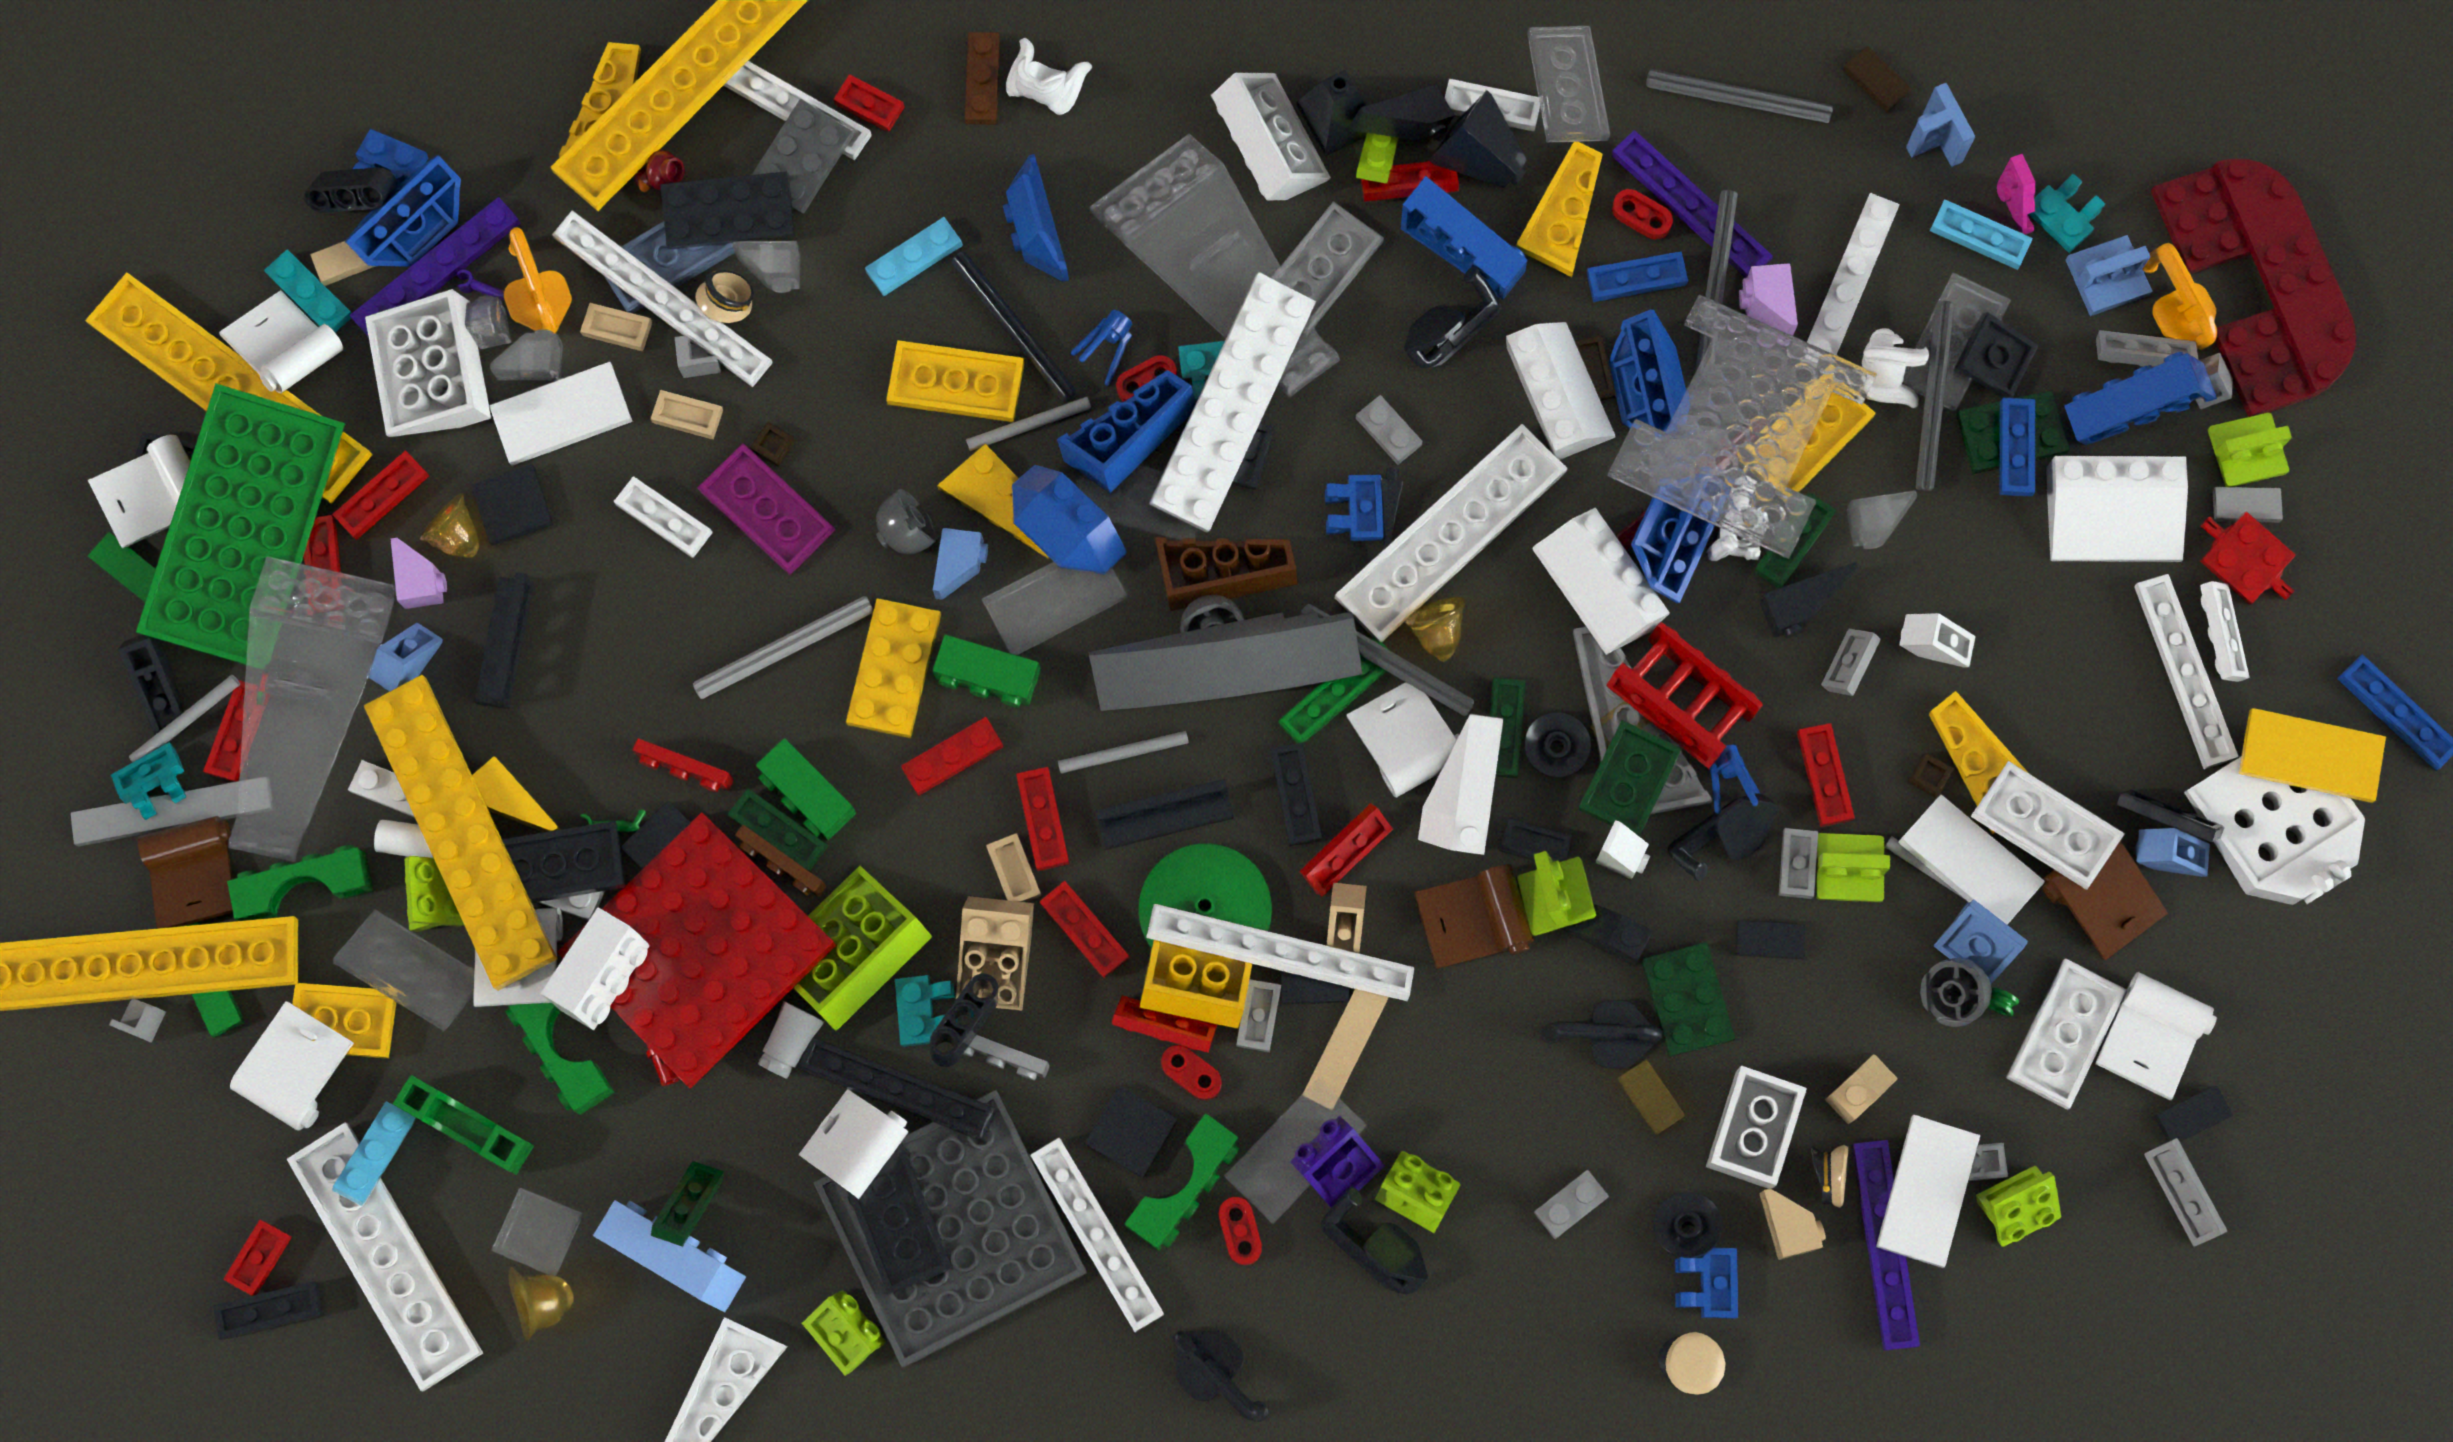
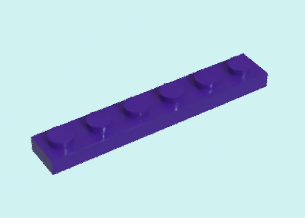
(1686, 200)
(443, 261)
(1888, 1269)

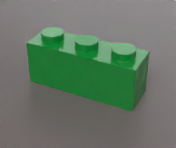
(986, 671)
(805, 790)

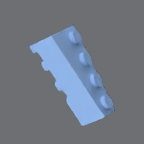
(687, 1266)

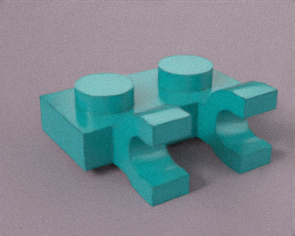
(2060, 218)
(1198, 362)
(145, 774)
(915, 1008)

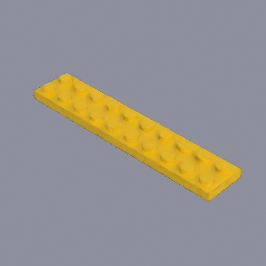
(669, 95)
(196, 360)
(460, 833)
(149, 963)

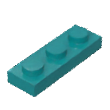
(308, 291)

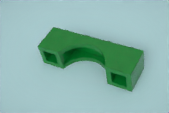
(260, 894)
(580, 1082)
(463, 1124)
(1157, 1218)

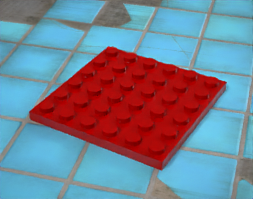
(717, 952)

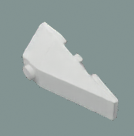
(1461, 799)

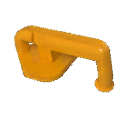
(538, 298)
(2189, 309)

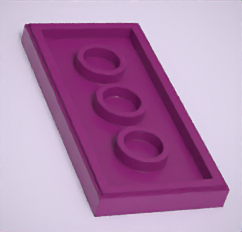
(766, 509)

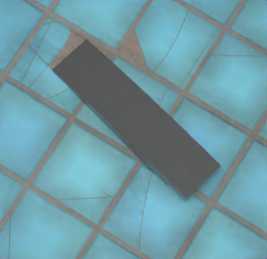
(1227, 661)

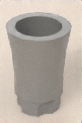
(789, 1039)

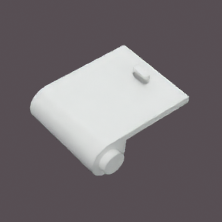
(281, 342)
(146, 490)
(1404, 737)
(528, 988)
(2157, 1031)
(288, 1069)
(854, 1143)

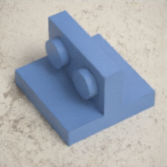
(1942, 126)
(2110, 274)
(1981, 938)

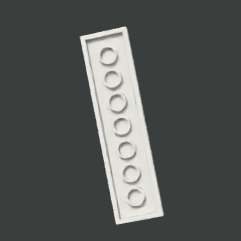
(1232, 402)
(1450, 533)
(387, 1263)

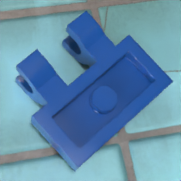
(388, 153)
(1365, 508)
(1718, 1283)

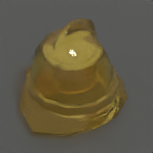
(453, 530)
(1438, 626)
(539, 1300)

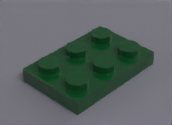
(1982, 432)
(1630, 778)
(1688, 999)

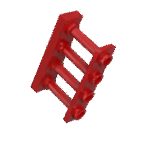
(1667, 716)

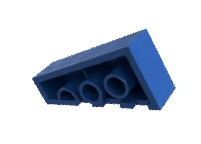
(1460, 237)
(2139, 398)
(1129, 432)

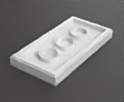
(560, 413)
(2047, 825)
(1971, 860)
(2066, 1034)
(1928, 1191)

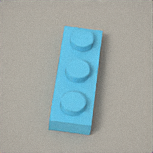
(1981, 234)
(913, 256)
(373, 1153)

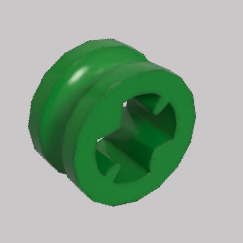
(2002, 1002)

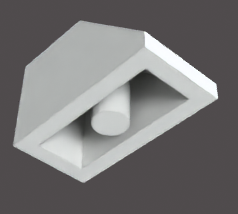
(1937, 639)
(1623, 851)

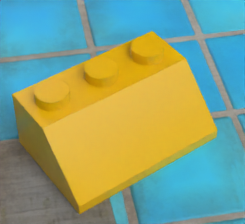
(1195, 984)

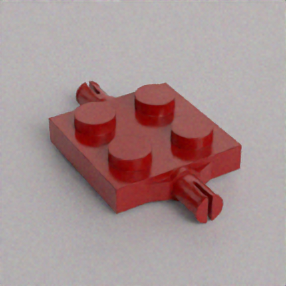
(2247, 558)

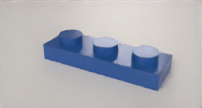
(1637, 276)
(2017, 447)

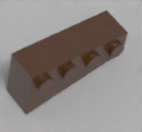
(1223, 568)

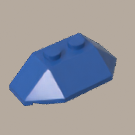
(411, 218)
(1034, 222)
(1646, 372)
(1065, 522)
(1670, 547)

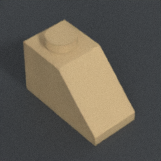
(1346, 917)
(1861, 1089)
(1791, 1225)

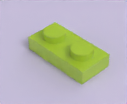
(1377, 157)

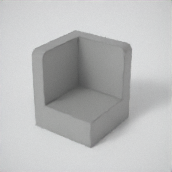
(693, 360)
(2220, 379)
(140, 1020)

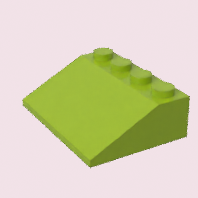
(872, 943)

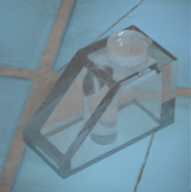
(771, 262)
(487, 322)
(531, 358)
(1876, 517)

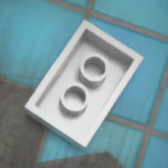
(596, 969)
(1756, 1127)

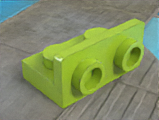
(844, 1331)

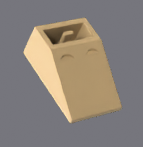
(997, 943)

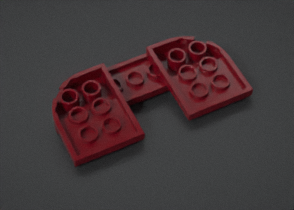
(2256, 211)

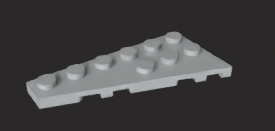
(1682, 785)

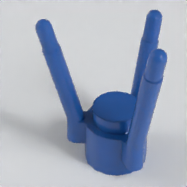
(1112, 329)
(1731, 765)

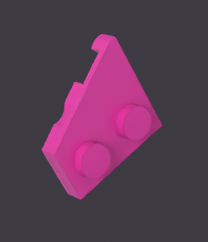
(2018, 189)

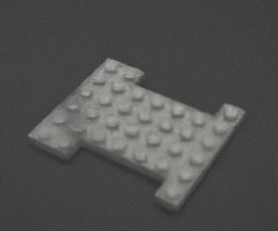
(1741, 428)

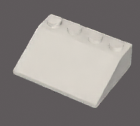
(427, 366)
(2117, 508)

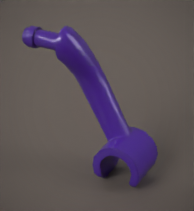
(473, 284)

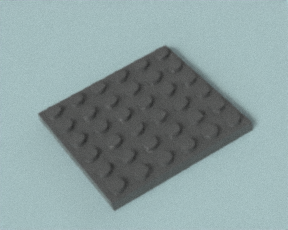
(994, 1228)

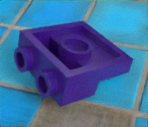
(1336, 1161)

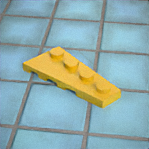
(612, 78)
(986, 487)
(1971, 745)

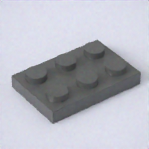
(807, 150)

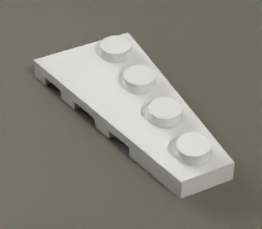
(725, 1379)

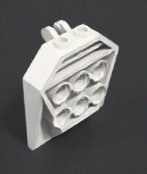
(2295, 870)

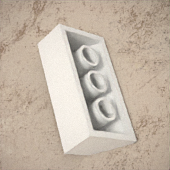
(1269, 135)
(1559, 388)
(1601, 581)

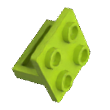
(2250, 449)
(1851, 867)
(1555, 894)
(428, 896)
(1417, 1191)
(2021, 1204)

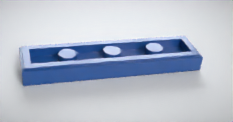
(2398, 712)

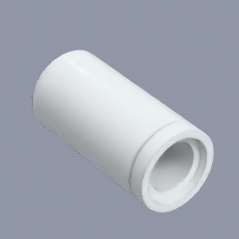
(400, 839)

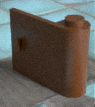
(188, 871)
(2109, 901)
(1478, 917)

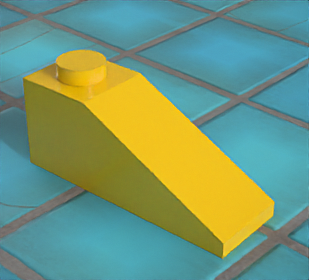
(508, 797)

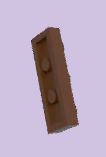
(982, 78)
(779, 862)

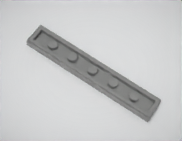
(125, 821)

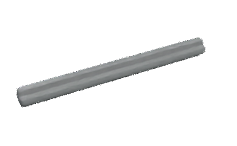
(783, 647)

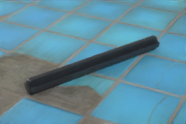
(1014, 327)

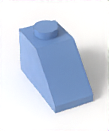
(958, 560)
(404, 656)
(2172, 851)

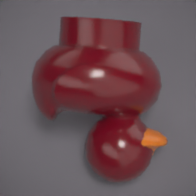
(660, 169)

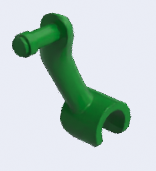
(622, 825)

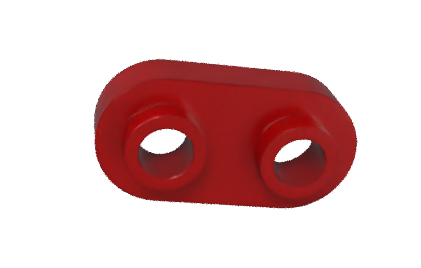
(1643, 214)
(1143, 374)
(1190, 1073)
(1240, 1231)

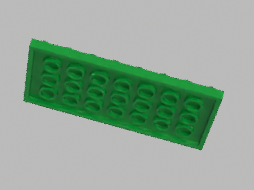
(243, 499)

